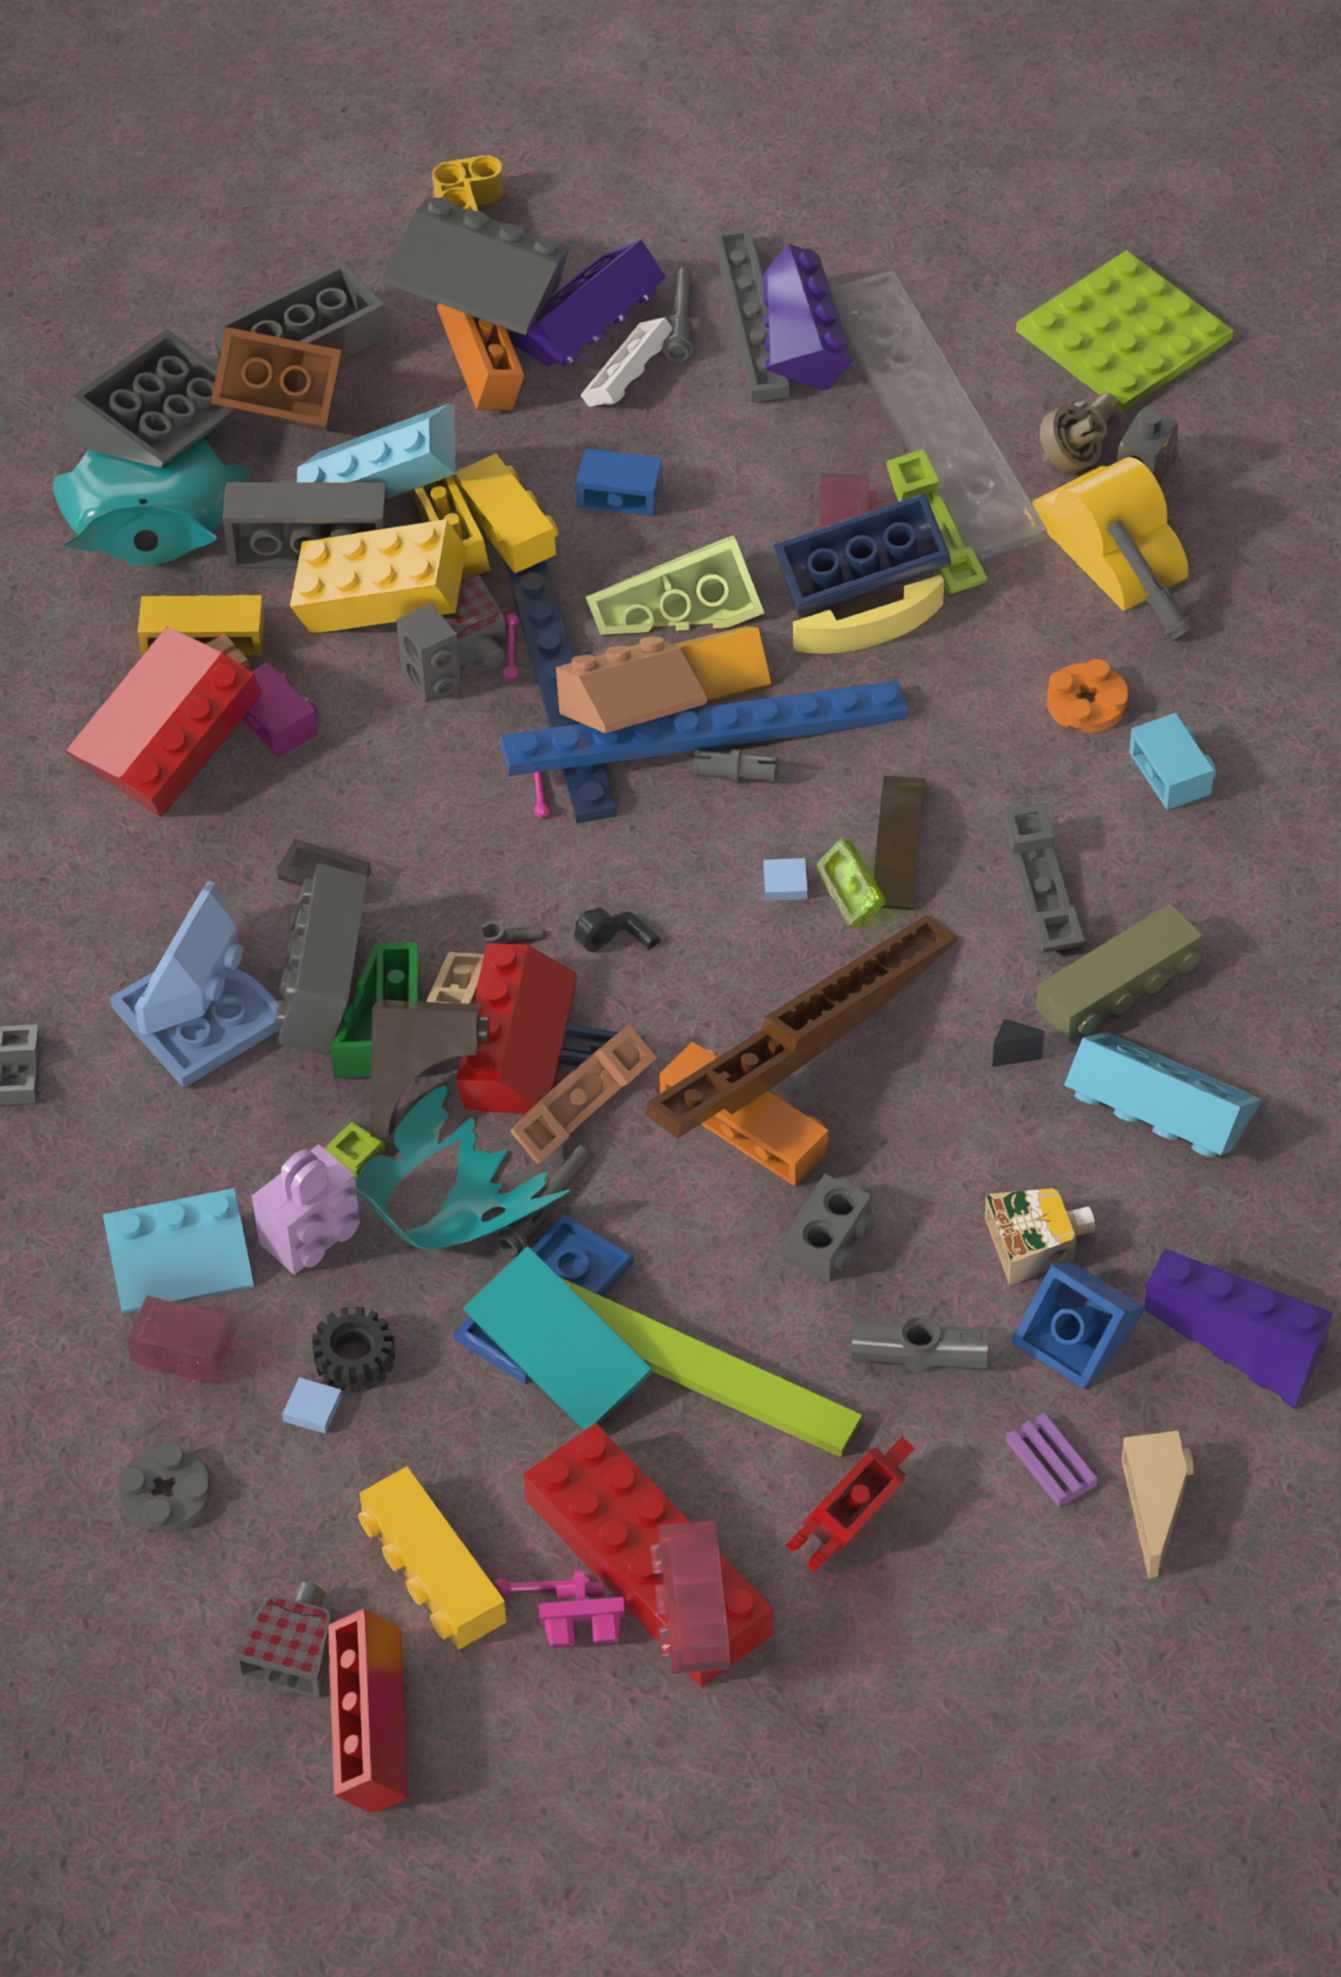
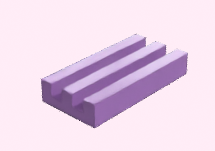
(1031, 1432)

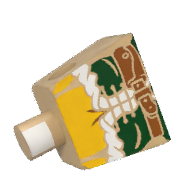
(1034, 1230)

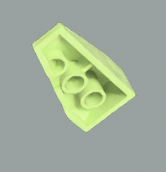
(688, 590)

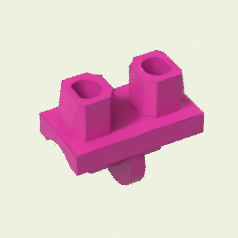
(603, 1613)

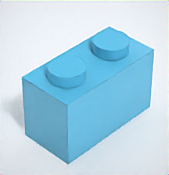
(1172, 761)

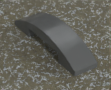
(1040, 879)

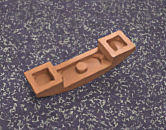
(582, 1093)

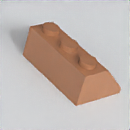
(628, 685)

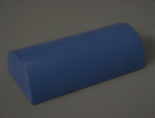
(862, 555)

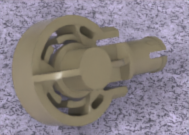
(1076, 435)

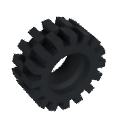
(351, 1327)

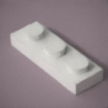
(627, 362)

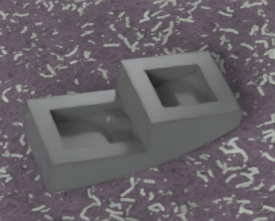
(19, 1064)

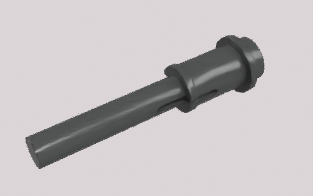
(678, 343)
(1159, 597)
(514, 1236)

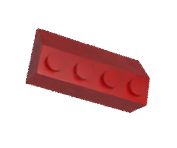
(528, 1015)

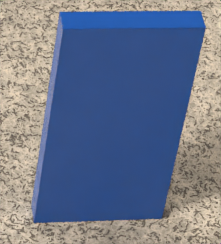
(571, 1254)

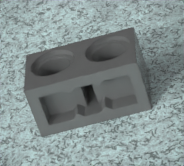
(428, 652)
(821, 1226)

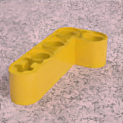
(469, 181)

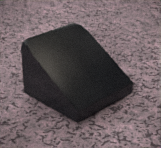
(1017, 1044)

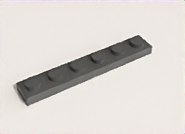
(745, 299)

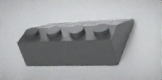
(477, 265)
(148, 404)

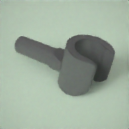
(496, 928)

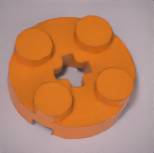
(1089, 677)

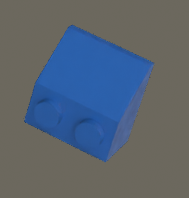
(1076, 1323)

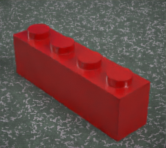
(368, 1711)

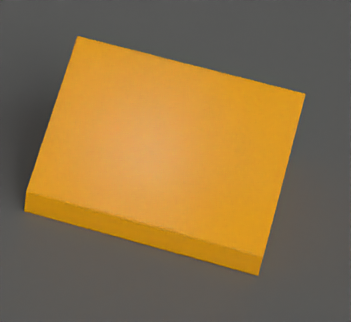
(728, 662)

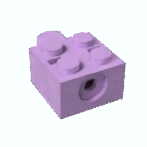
(306, 1209)

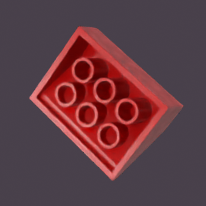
(166, 719)

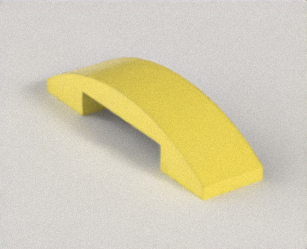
(871, 628)

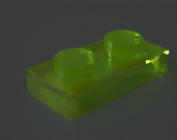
(850, 883)

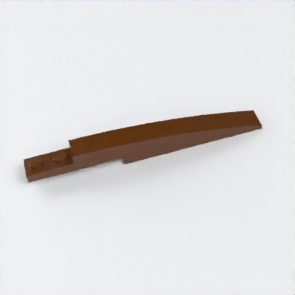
(801, 1029)

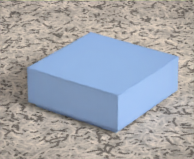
(785, 879)
(312, 1405)

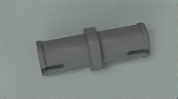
(735, 765)

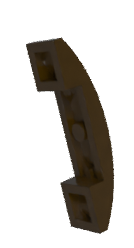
(899, 840)

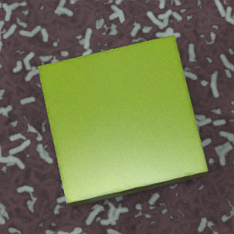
(355, 1147)

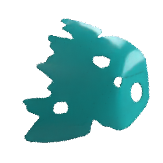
(472, 1195)

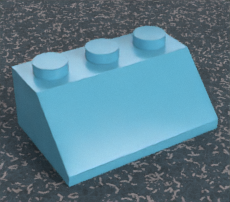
(178, 1249)

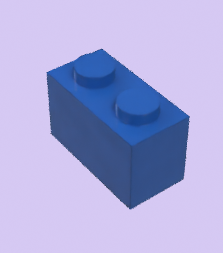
(619, 482)

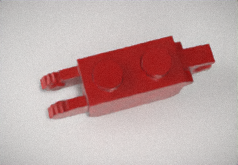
(853, 1501)

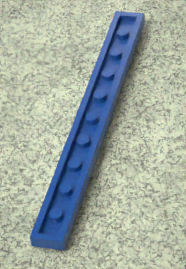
(706, 728)

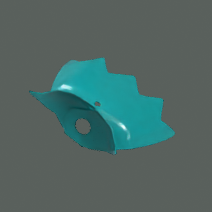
(182, 504)

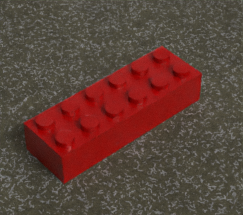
(612, 1518)

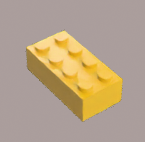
(377, 576)

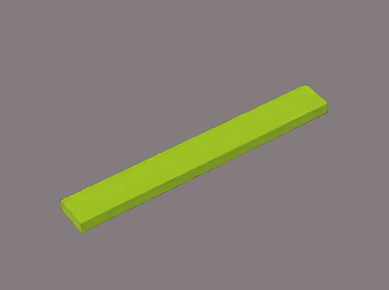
(728, 1378)

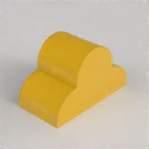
(1088, 505)

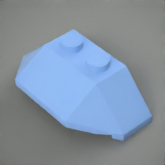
(192, 966)

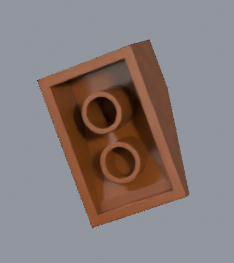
(277, 378)

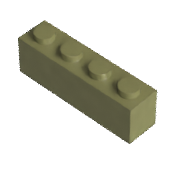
(1119, 972)

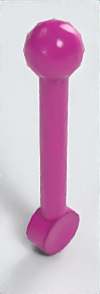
(510, 672)
(541, 809)
(504, 1586)

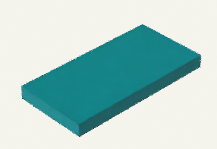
(557, 1340)

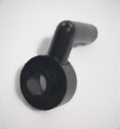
(598, 928)

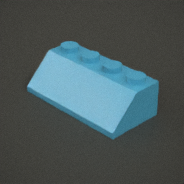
(397, 455)
(1160, 1093)

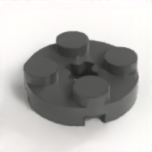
(166, 1466)

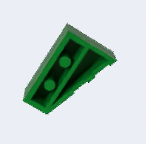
(388, 975)

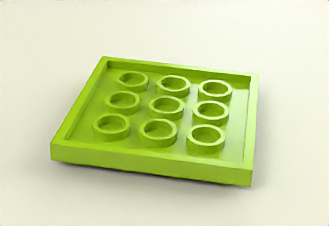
(1124, 330)

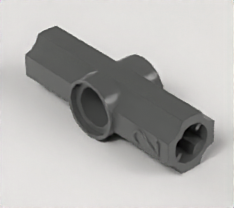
(895, 1344)

